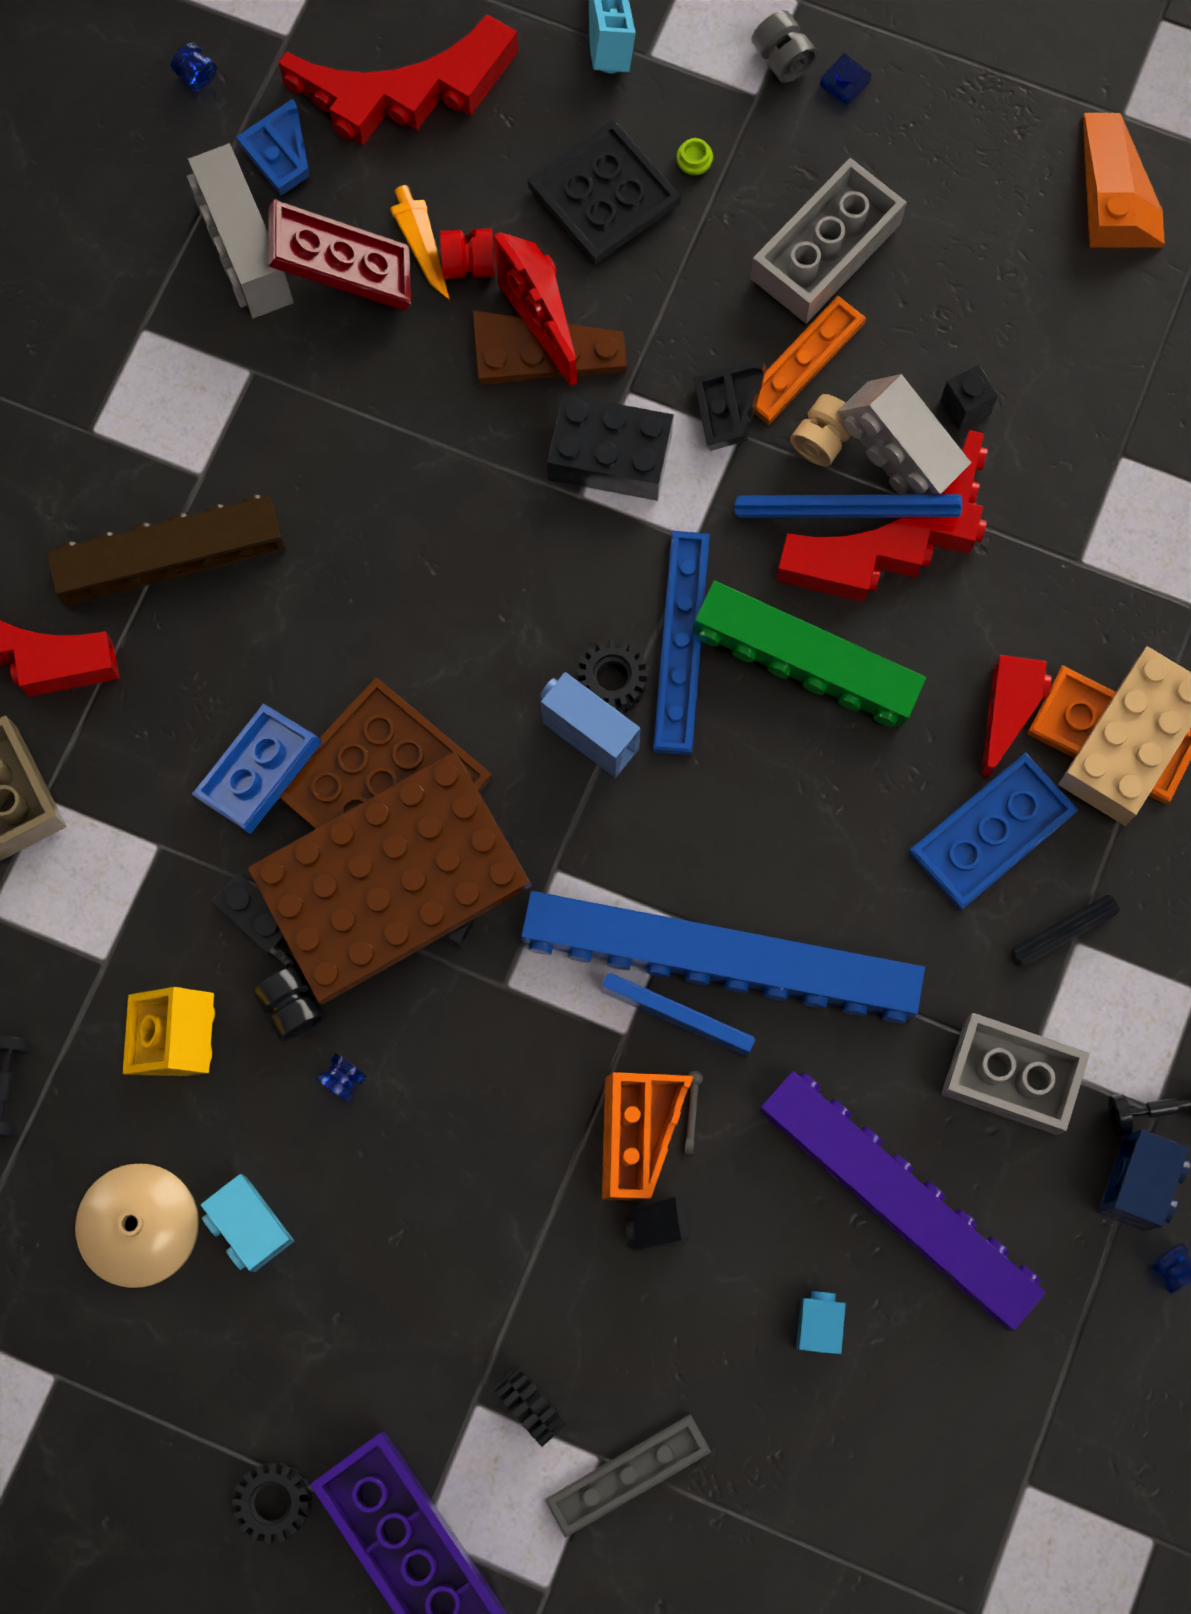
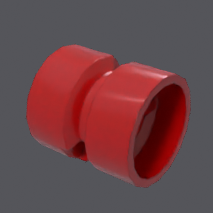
(467, 253)

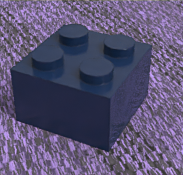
(1145, 1181)

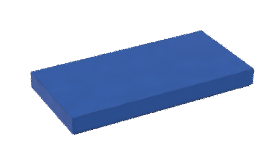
(993, 831)

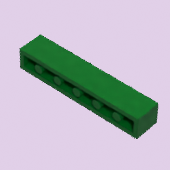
(808, 655)

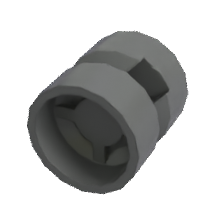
(784, 46)

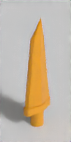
(416, 227)

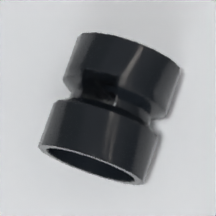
(287, 1000)

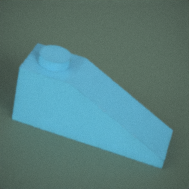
(611, 35)

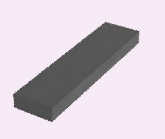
(627, 1475)

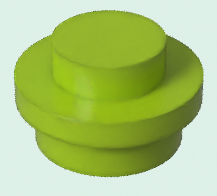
(694, 156)

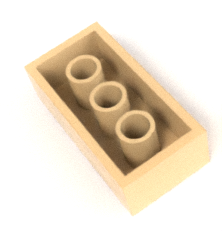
(1133, 738)

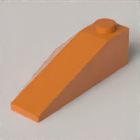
(1119, 193)

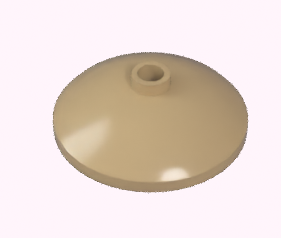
(164, 1229)

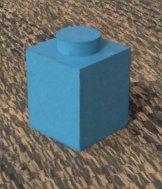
(821, 1323)

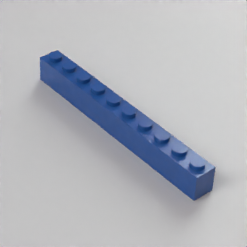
(723, 956)

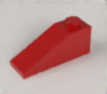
(1014, 696)

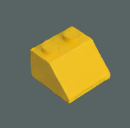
(169, 1032)

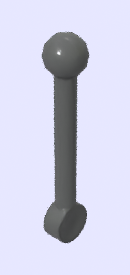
(697, 1080)

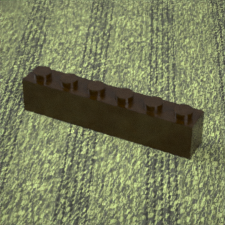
(166, 550)

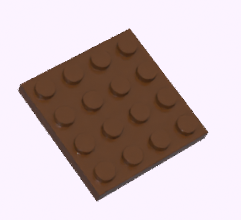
(368, 751)

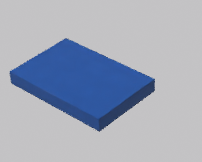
(257, 768)

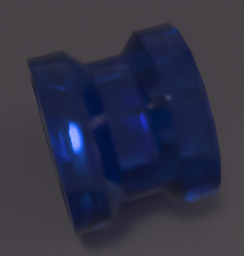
(193, 66)
(341, 1078)
(1174, 1267)

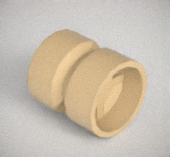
(822, 433)

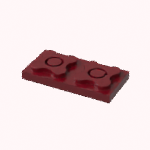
(338, 255)

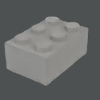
(903, 437)
(1015, 1074)

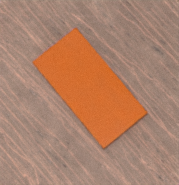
(1072, 713)

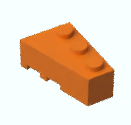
(637, 1131)

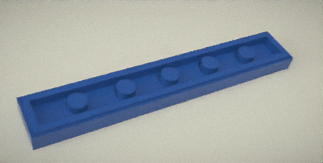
(680, 646)

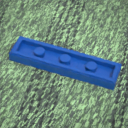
(678, 1014)

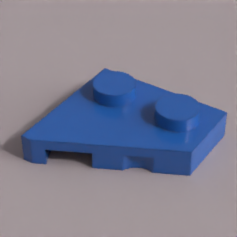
(278, 148)

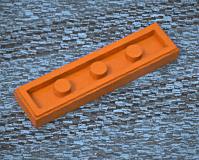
(807, 357)

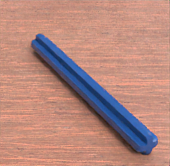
(848, 506)

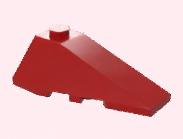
(532, 289)

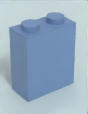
(589, 724)

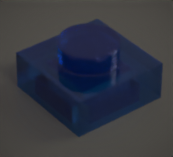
(845, 79)

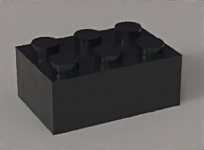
(610, 447)

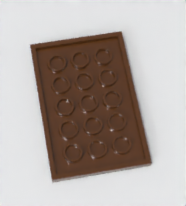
(388, 877)

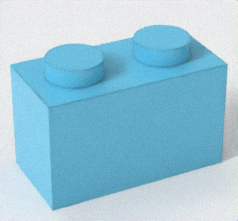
(246, 1224)

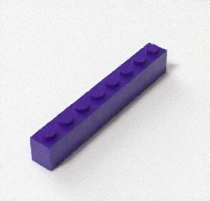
(902, 1201)

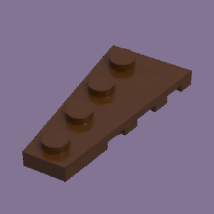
(513, 354)

